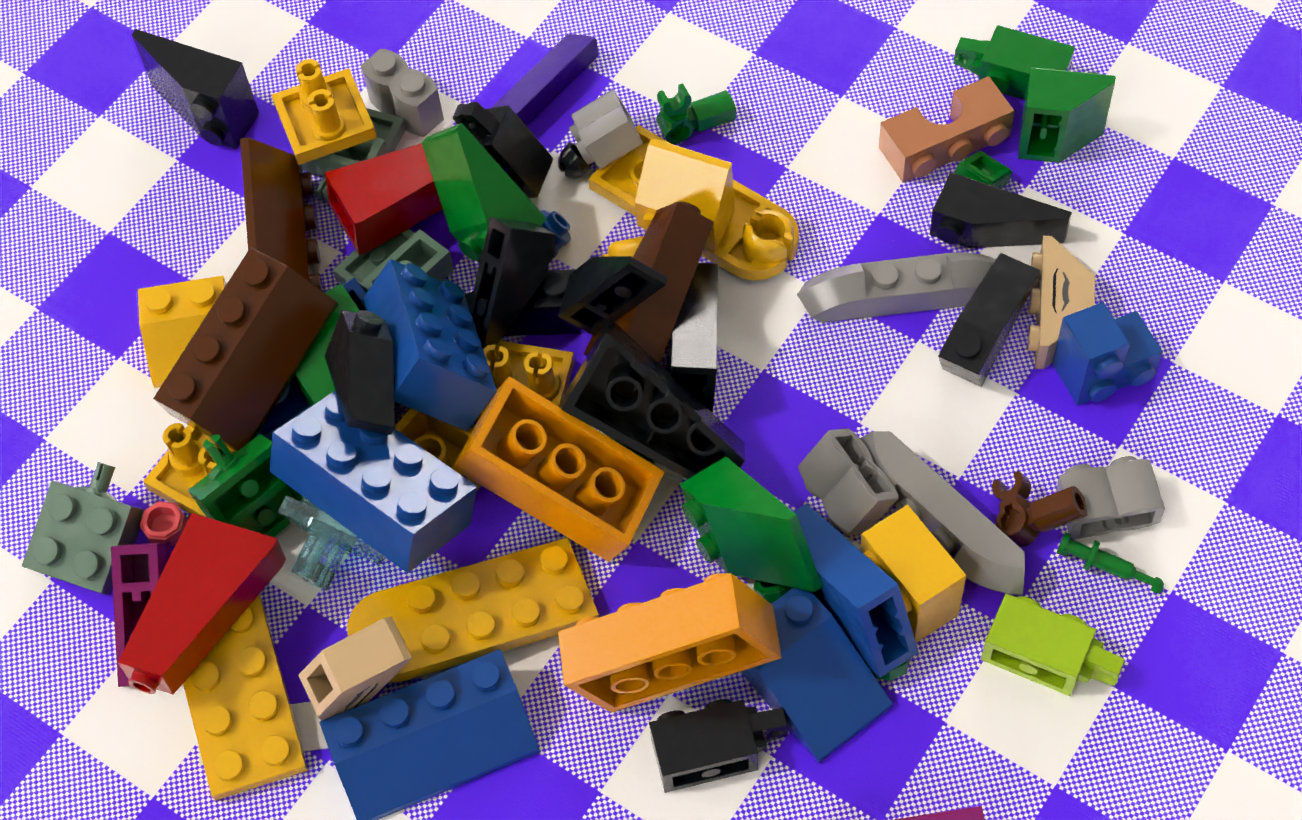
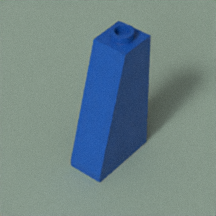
(859, 596)

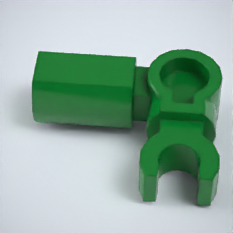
(679, 121)

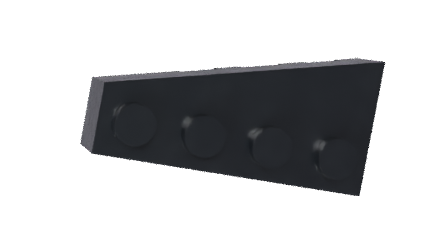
(647, 408)

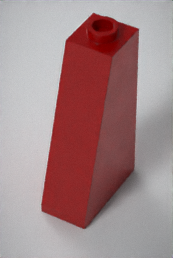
(382, 196)
(197, 600)

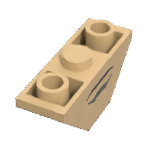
(1062, 290)
(354, 668)

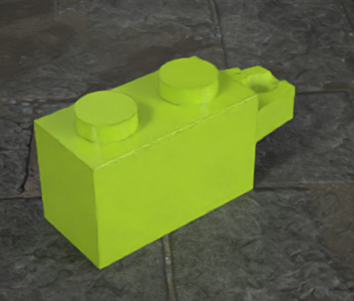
(1048, 647)

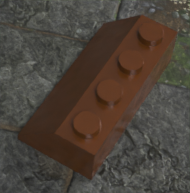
(278, 208)
(246, 350)

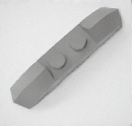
(894, 286)
(963, 531)

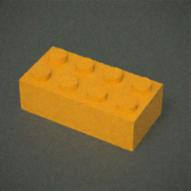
(559, 470)
(669, 643)

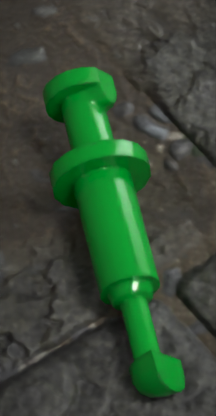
(1106, 562)

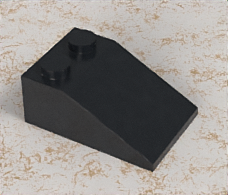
(200, 87)

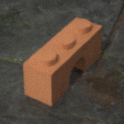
(919, 146)

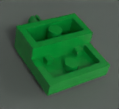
(243, 488)

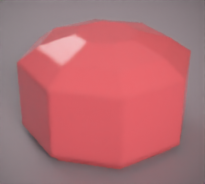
(163, 522)

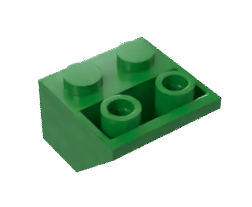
(1063, 112)

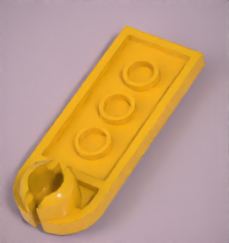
(756, 238)
(482, 607)
(244, 710)

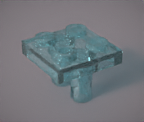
(325, 545)

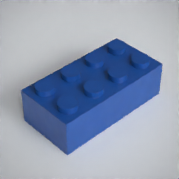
(435, 345)
(373, 483)

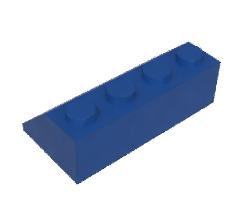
(429, 737)

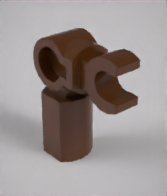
(1025, 520)

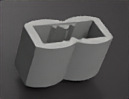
(402, 91)
(604, 130)
(847, 482)
(1115, 496)

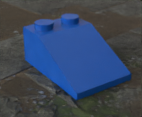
(819, 679)

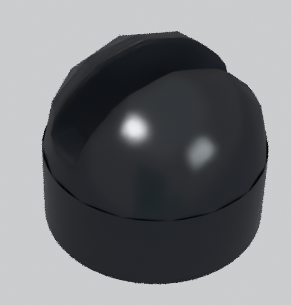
(572, 162)

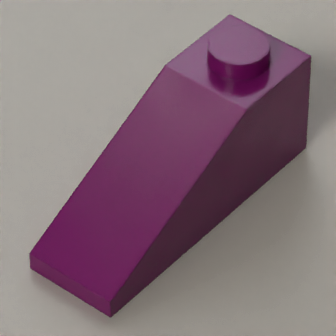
(134, 577)

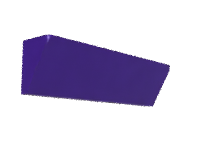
(550, 76)

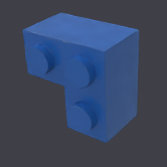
(1104, 353)

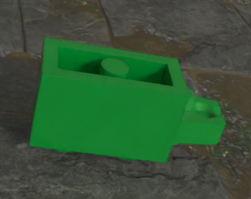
(1010, 56)

